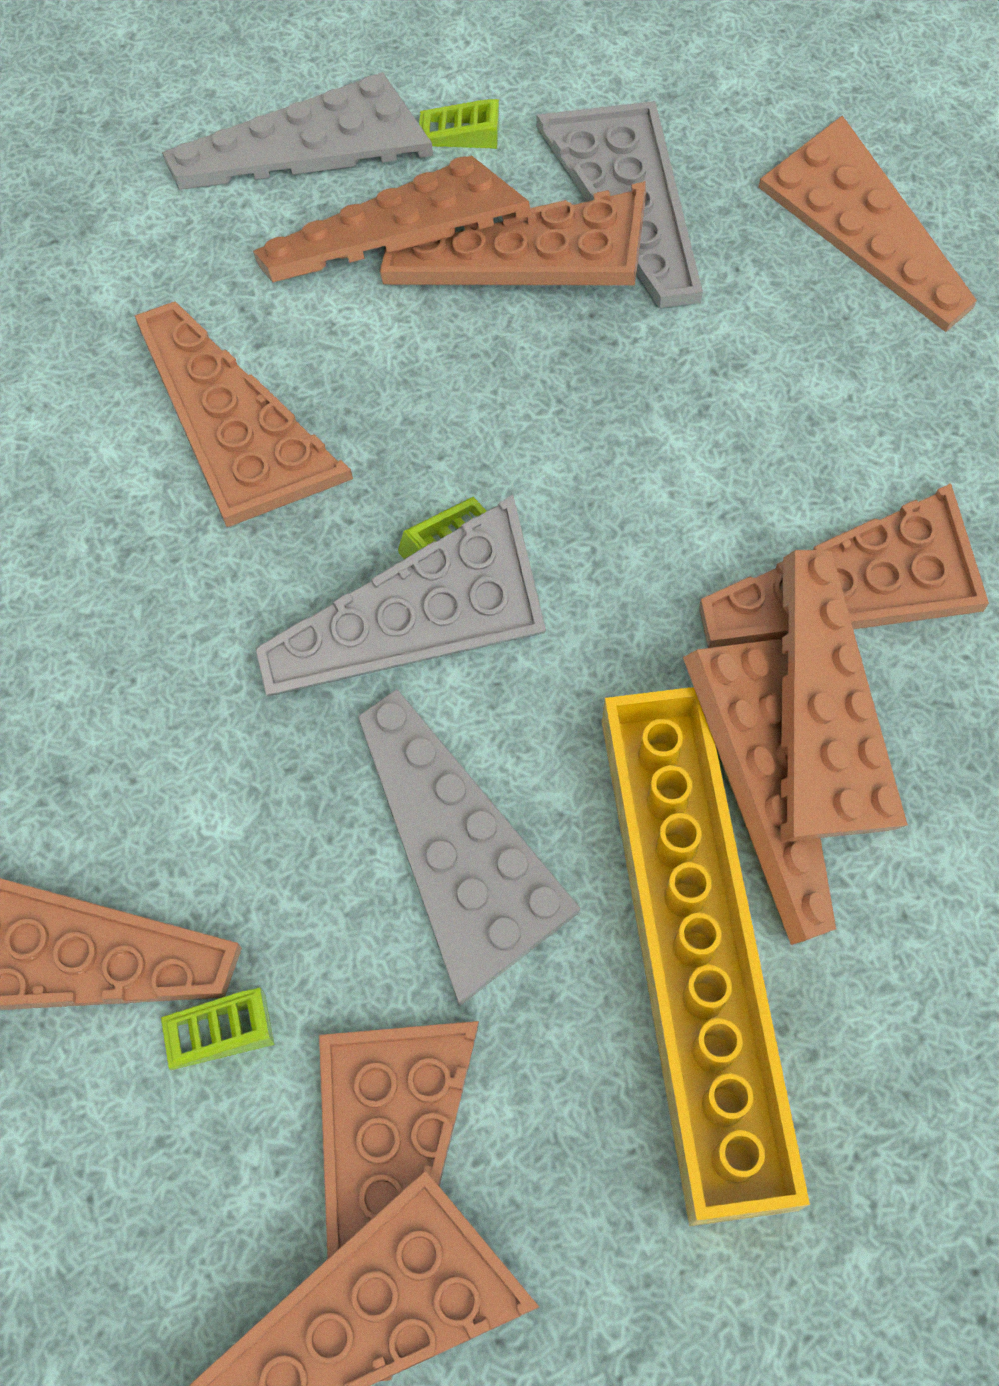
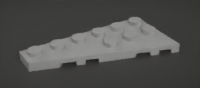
(306, 136)
(611, 152)
(436, 603)
(472, 868)

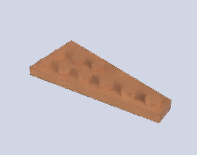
(856, 208)
(397, 219)
(554, 246)
(237, 428)
(889, 573)
(743, 708)
(830, 726)
(88, 954)

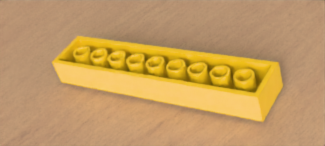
(701, 962)

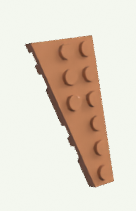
(387, 1115)
(381, 1302)

